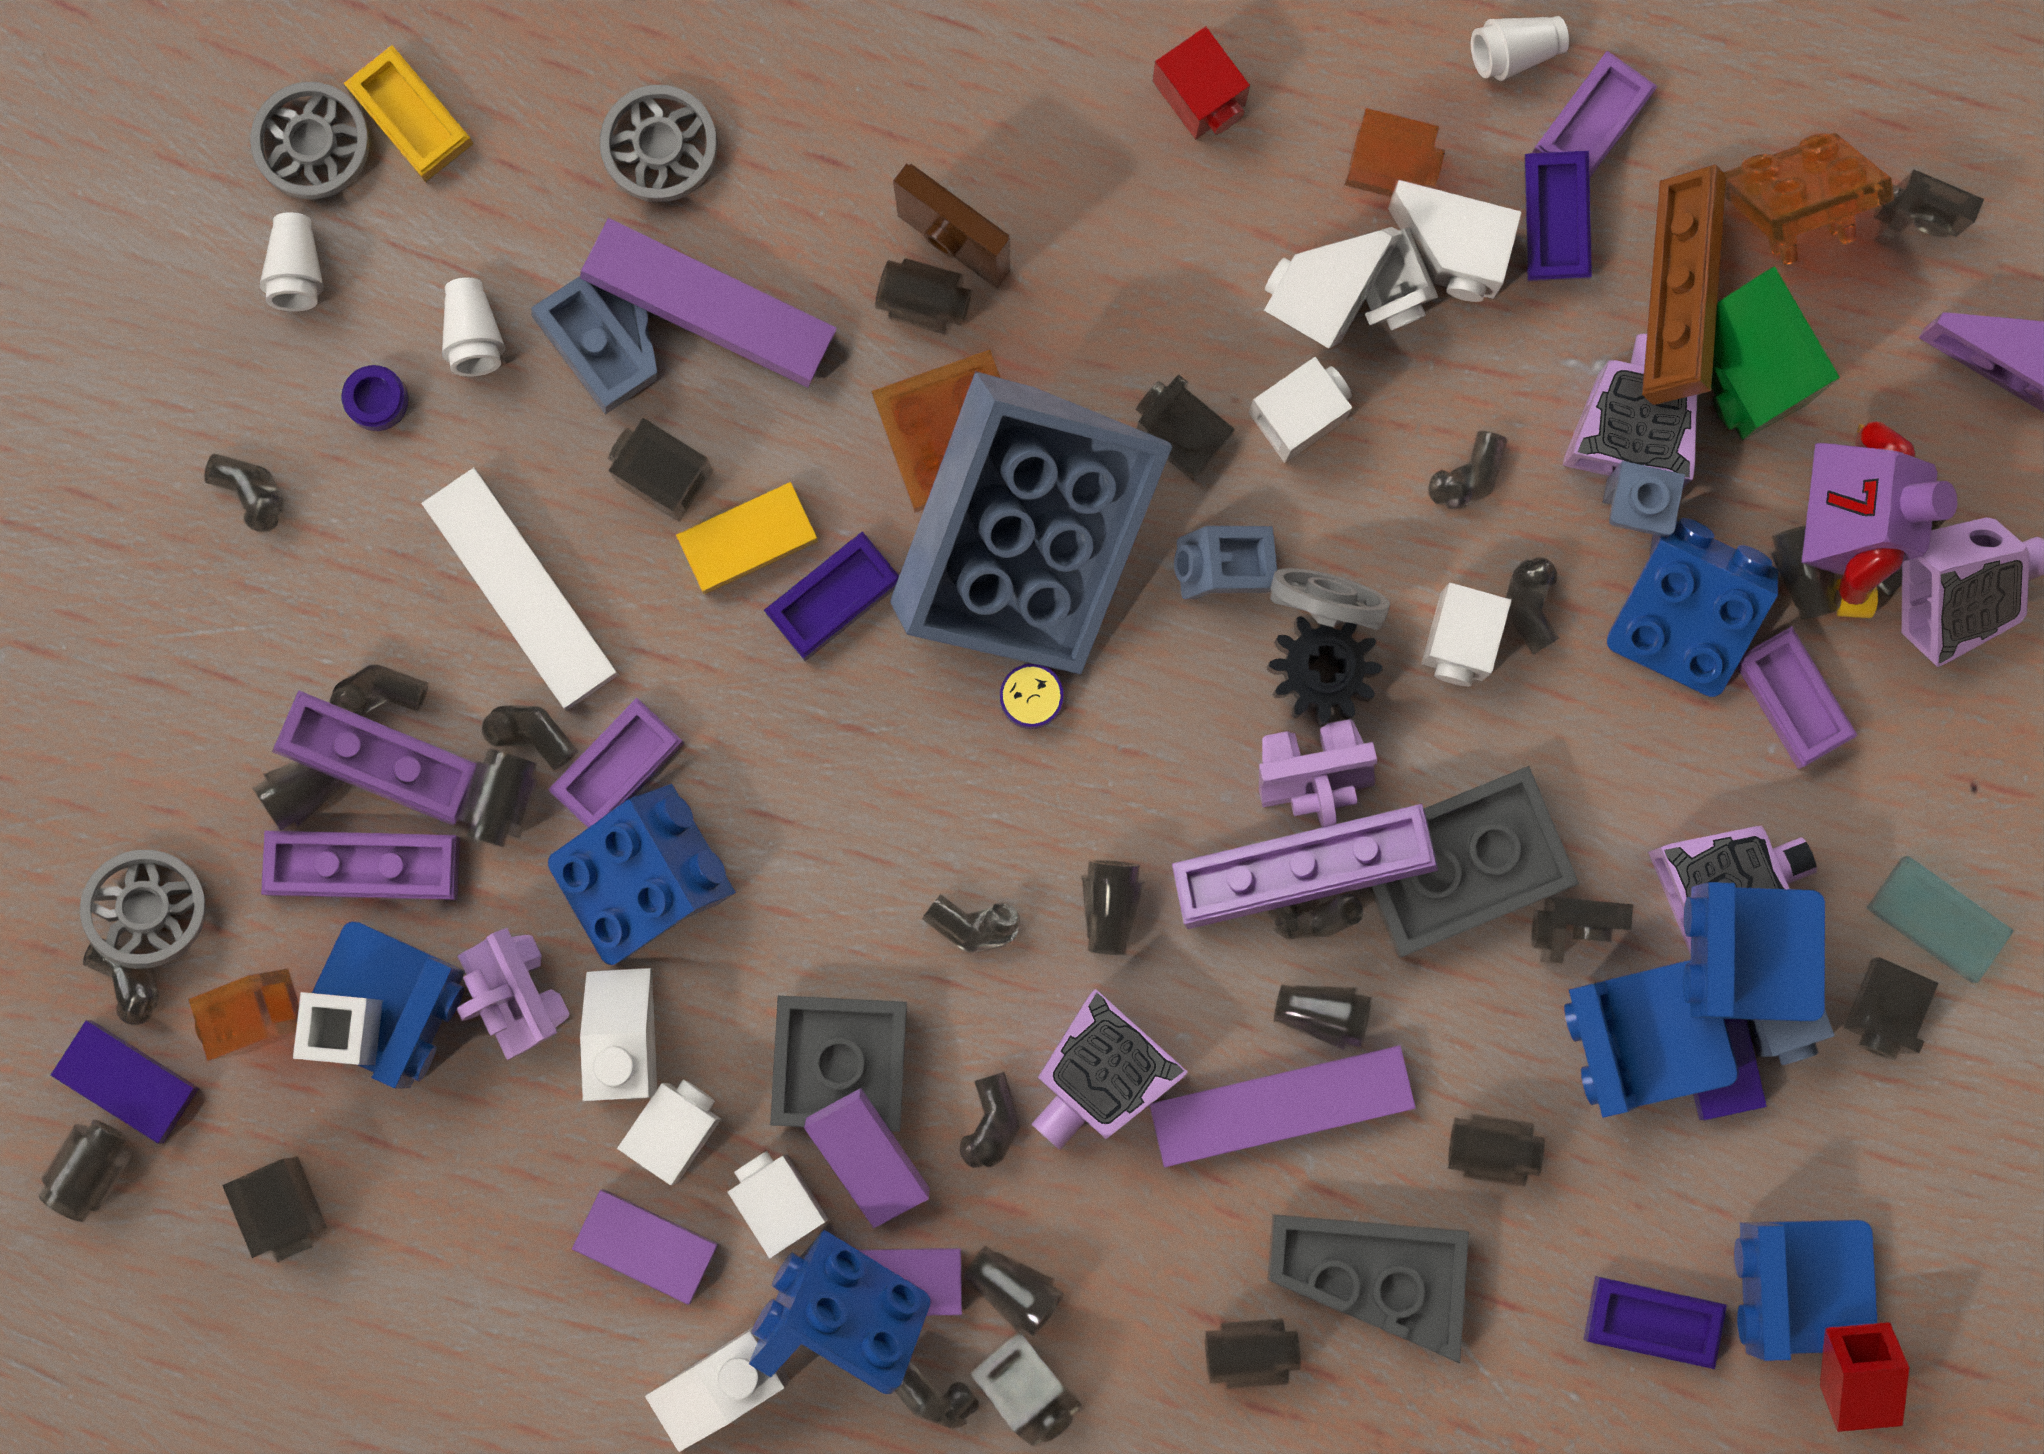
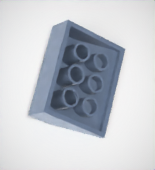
(1027, 526)

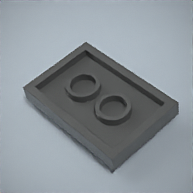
(1492, 858)

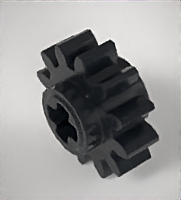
(1307, 683)

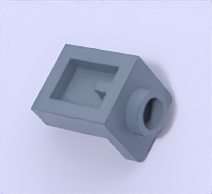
(1644, 498)
(1225, 560)

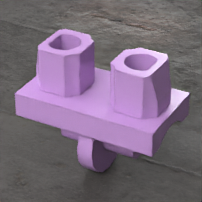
(1319, 779)
(506, 995)

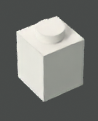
(1302, 408)
(1465, 634)
(337, 1029)
(671, 1130)
(776, 1202)

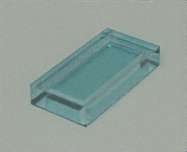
(1940, 919)

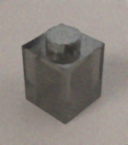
(658, 468)
(276, 1209)

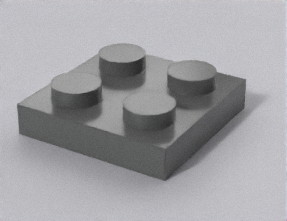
(834, 1049)

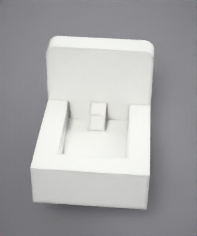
(1401, 286)

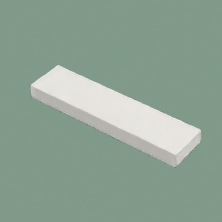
(520, 589)

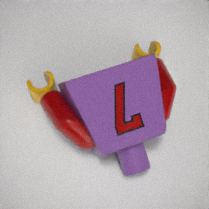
(1871, 512)

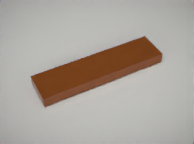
(1684, 285)

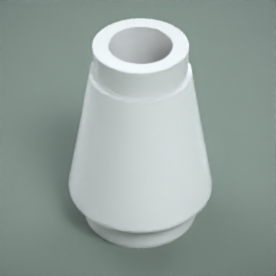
(1517, 44)
(291, 265)
(469, 330)

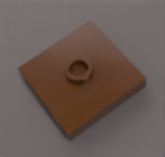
(952, 225)

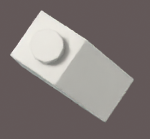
(1458, 237)
(1328, 284)
(618, 1035)
(714, 1392)

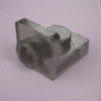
(1933, 205)
(1185, 423)
(1589, 921)
(1890, 1009)
(1026, 1391)

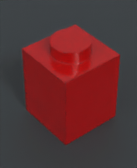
(1202, 84)
(1864, 1377)

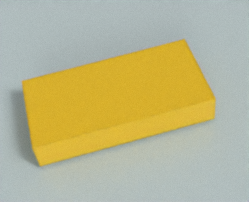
(408, 113)
(747, 538)

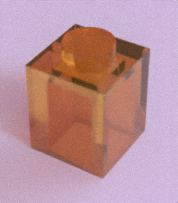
(1393, 150)
(246, 1014)

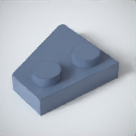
(600, 340)

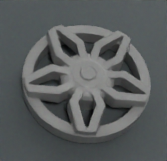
(310, 140)
(658, 143)
(1329, 597)
(142, 909)

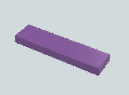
(707, 302)
(1305, 866)
(1282, 1106)

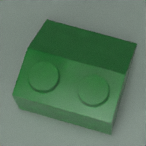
(1765, 357)

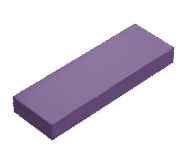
(375, 758)
(360, 865)

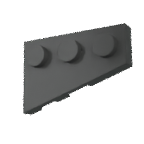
(1379, 1273)

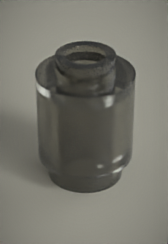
(923, 295)
(499, 797)
(1495, 1149)
(84, 1170)
(1251, 1353)

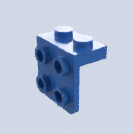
(1695, 607)
(639, 873)
(1755, 953)
(415, 995)
(1645, 1042)
(1802, 1281)
(842, 1311)

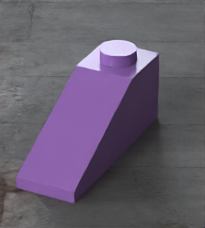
(1995, 347)

